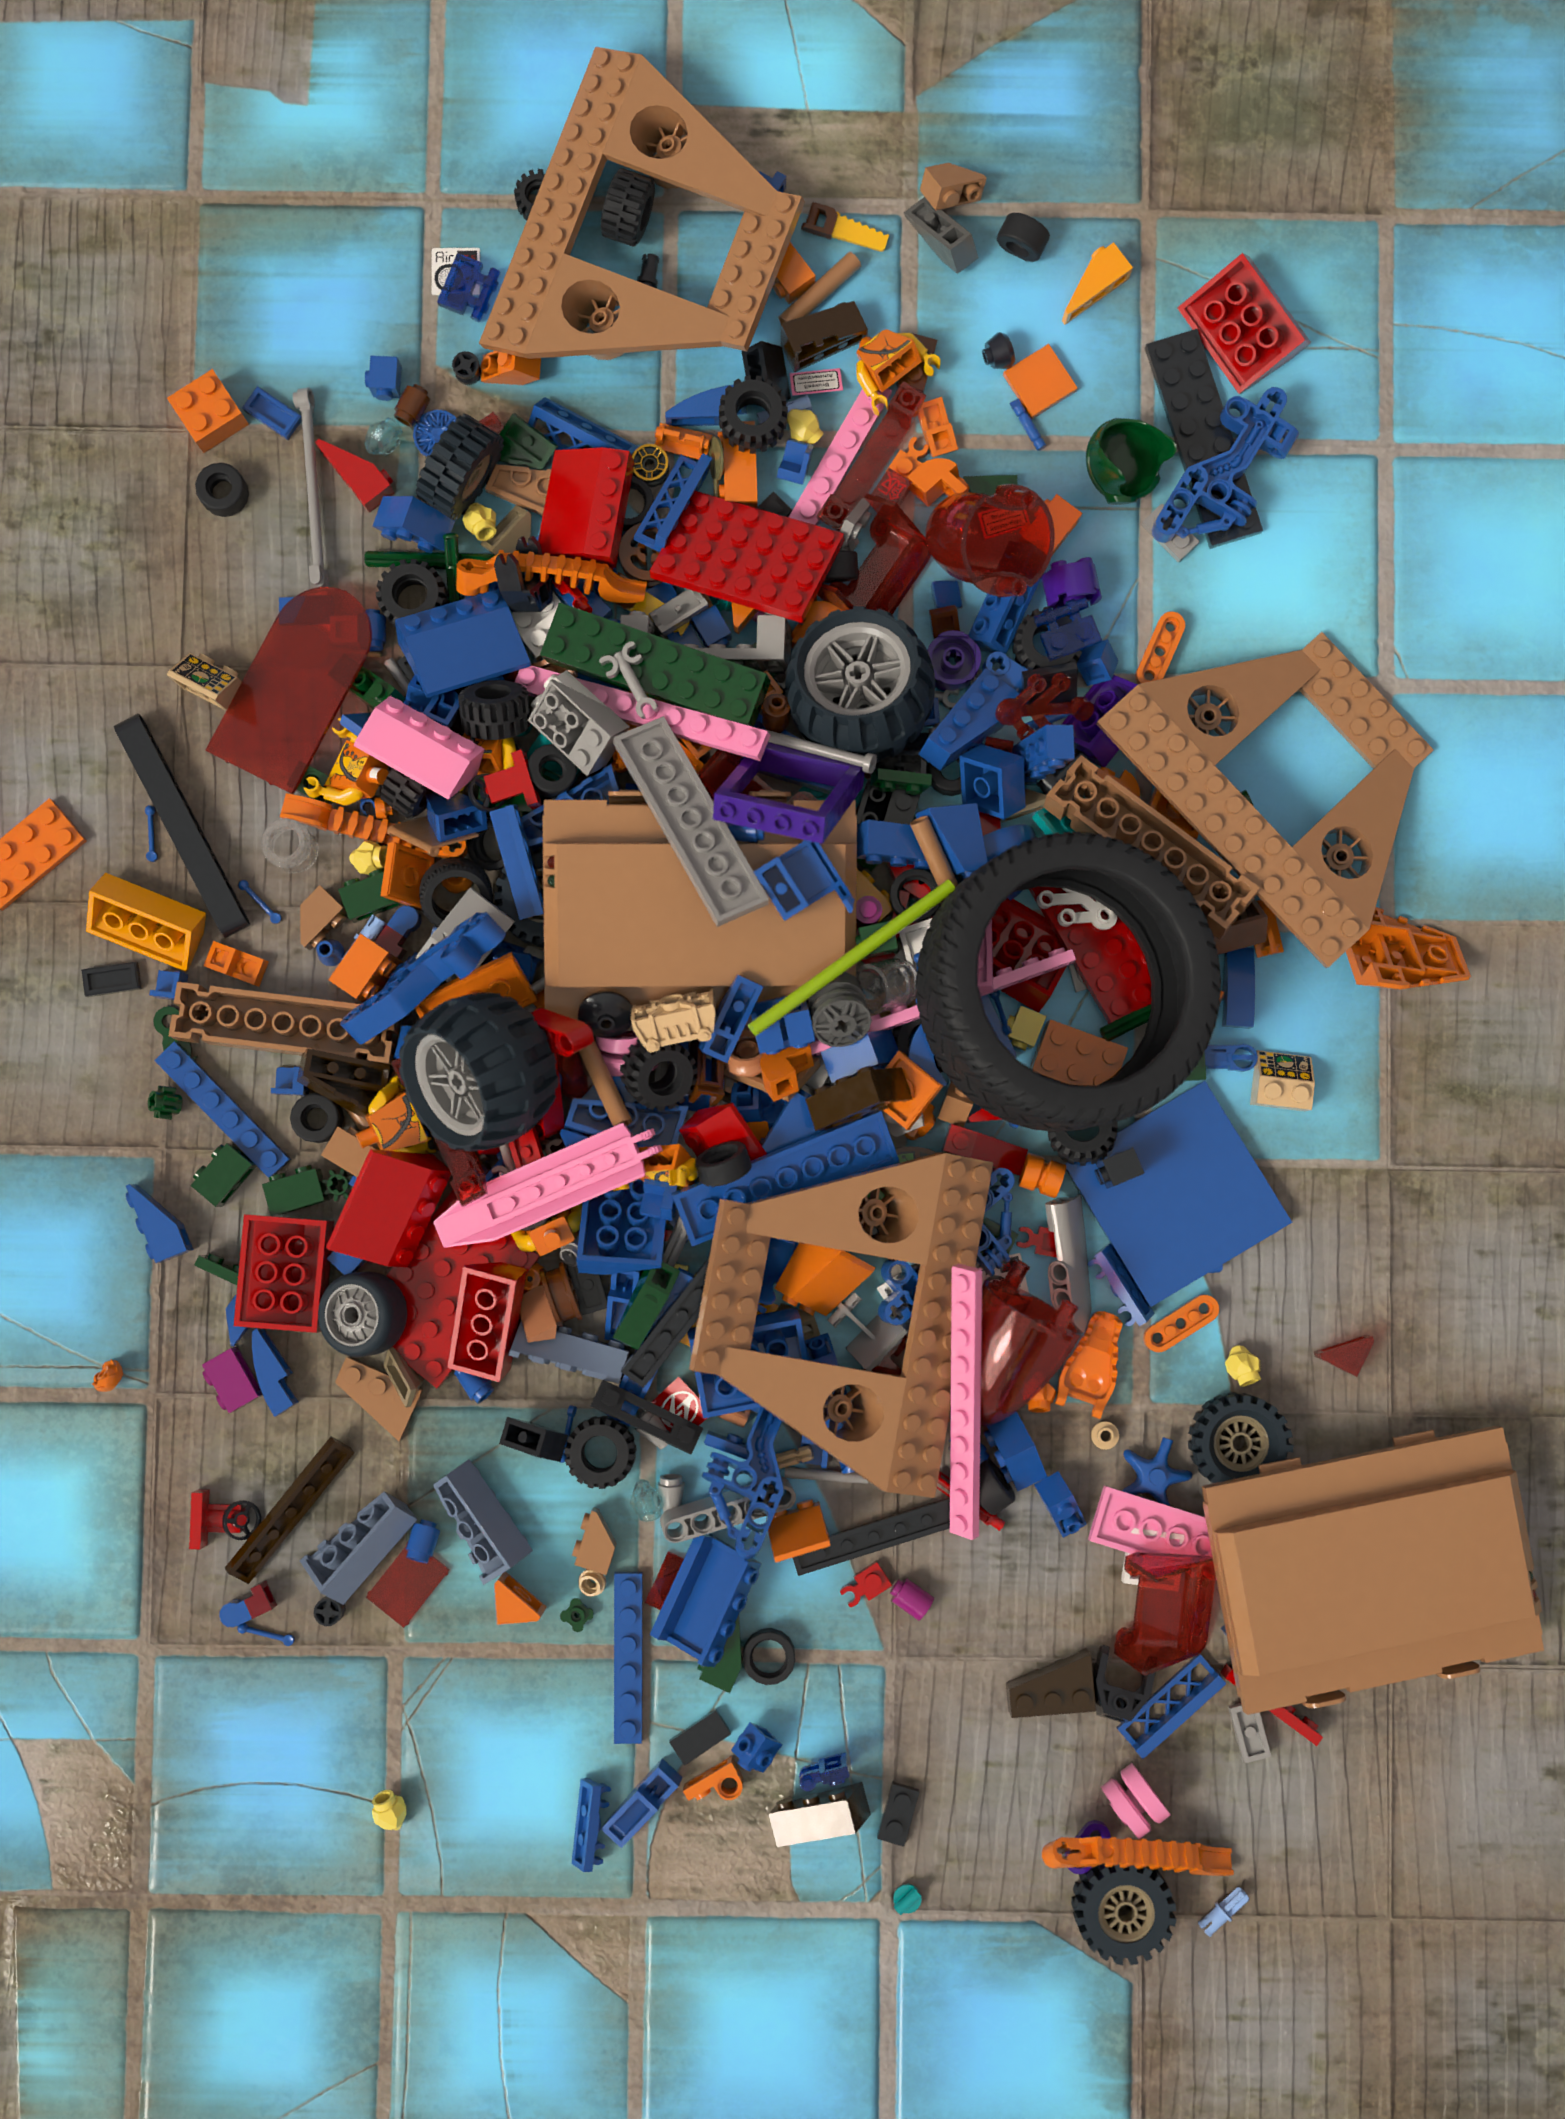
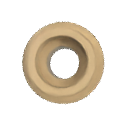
(1096, 1435)
(588, 1587)

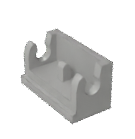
(678, 611)

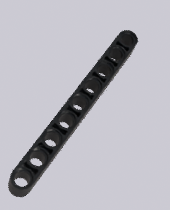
(182, 825)

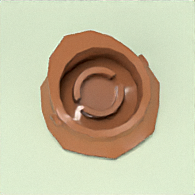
(745, 1056)

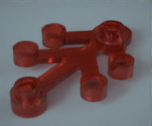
(1011, 710)

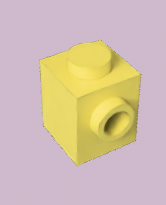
(1025, 1027)

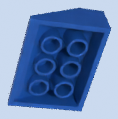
(461, 643)
(616, 1235)
(773, 1334)

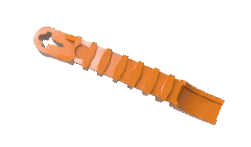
(475, 575)
(324, 817)
(1141, 1853)

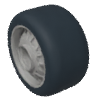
(362, 1314)

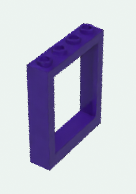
(783, 818)

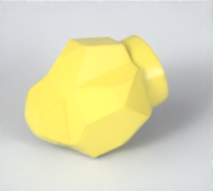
(804, 426)
(480, 521)
(368, 857)
(1243, 1366)
(388, 1810)

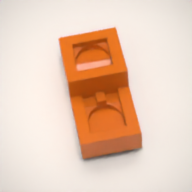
(936, 427)
(236, 963)

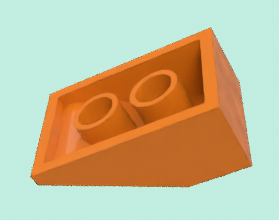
(798, 1531)

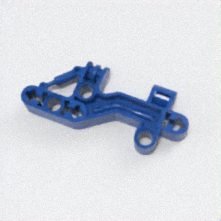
(1255, 431)
(419, 977)
(905, 1286)
(763, 1471)

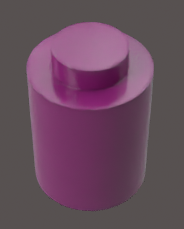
(868, 911)
(911, 1598)

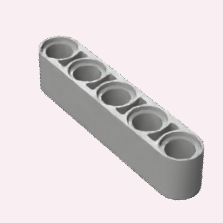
(687, 1513)

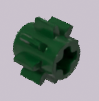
(165, 1102)
(332, 1182)

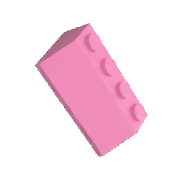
(420, 747)

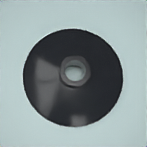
(609, 1007)

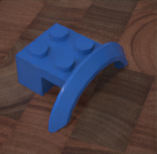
(801, 879)

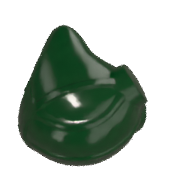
(1127, 459)

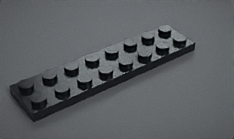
(1194, 418)

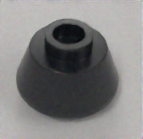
(999, 352)

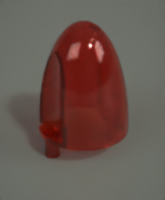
(994, 539)
(1020, 1344)

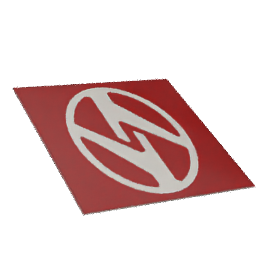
(681, 1401)

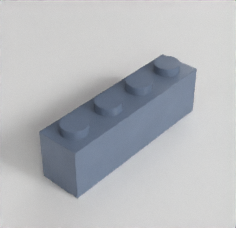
(575, 1353)
(481, 1521)
(359, 1547)

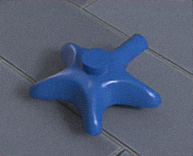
(1155, 1474)

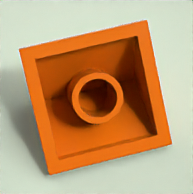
(515, 1602)

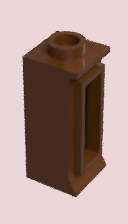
(712, 1088)

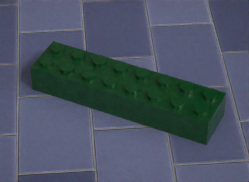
(668, 669)

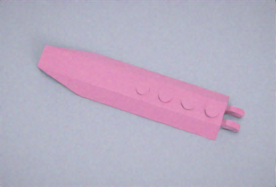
(547, 1187)

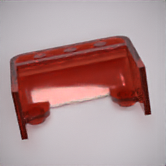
(889, 567)

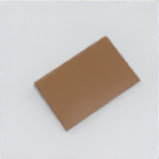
(421, 835)

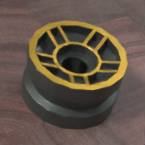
(648, 454)

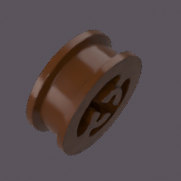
(629, 555)
(561, 1294)

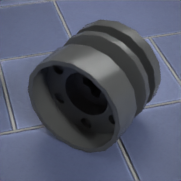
(840, 1012)

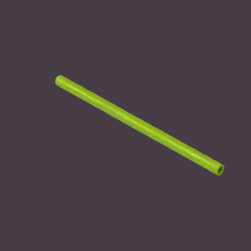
(851, 958)

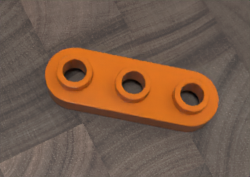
(1166, 641)
(1193, 1321)

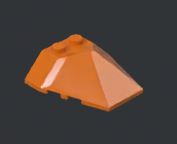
(1405, 956)

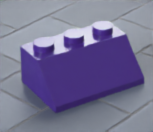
(1087, 735)

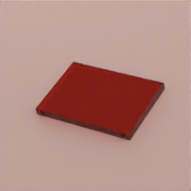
(406, 1586)

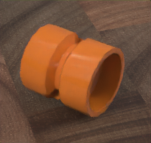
(1042, 1175)

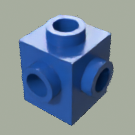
(756, 1748)

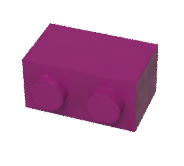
(231, 1380)

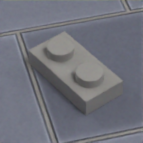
(1178, 546)
(1249, 1734)

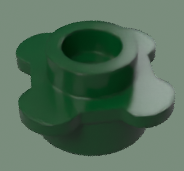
(584, 1612)

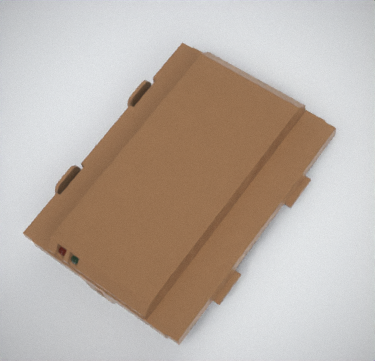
(636, 927)
(1373, 1568)

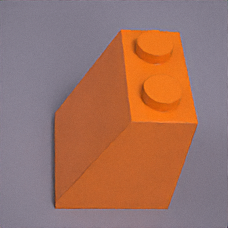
(821, 1277)

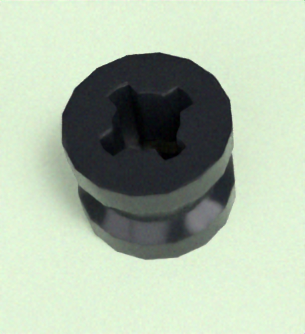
(465, 361)
(325, 1614)

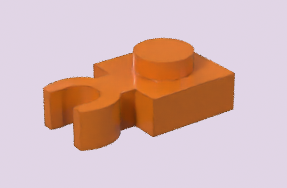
(907, 462)

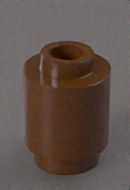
(411, 405)
(775, 713)

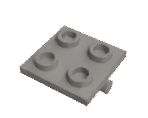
(874, 1339)

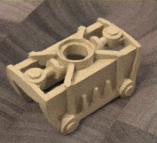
(674, 1019)

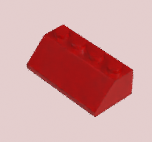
(717, 1126)
(486, 1319)

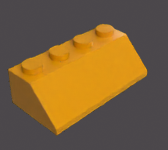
(144, 921)

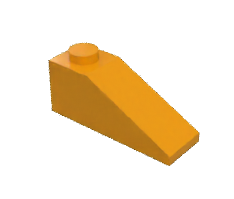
(1104, 274)

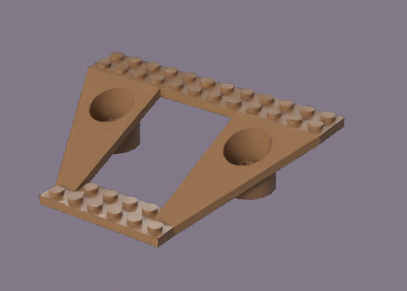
(549, 297)
(1294, 881)
(896, 1420)

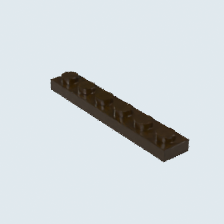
(289, 1510)

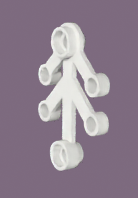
(1070, 898)

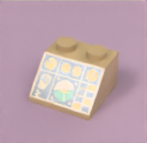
(206, 680)
(1283, 1081)

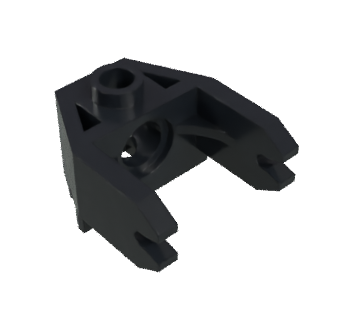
(518, 593)
(1107, 1695)

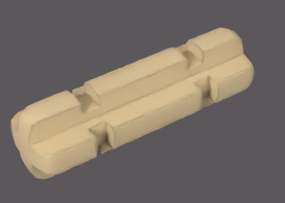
(794, 1456)

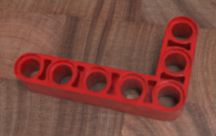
(565, 1038)

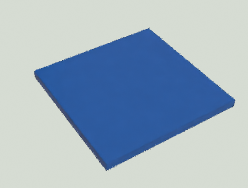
(1192, 1205)

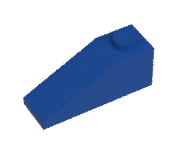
(731, 1018)

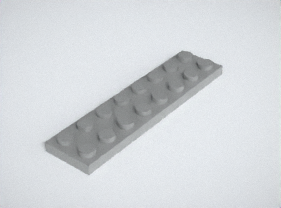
(686, 818)

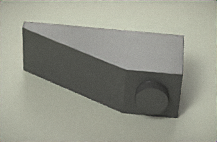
(943, 234)

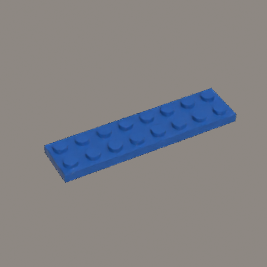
(809, 1162)

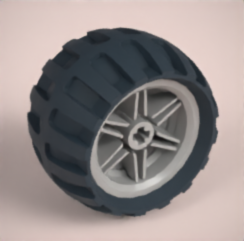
(857, 659)
(478, 1071)

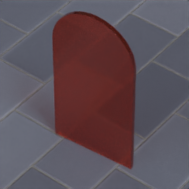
(295, 687)

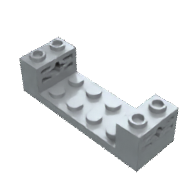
(770, 654)

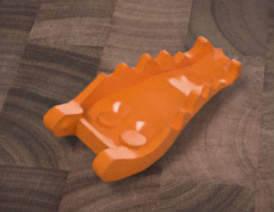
(1092, 1368)

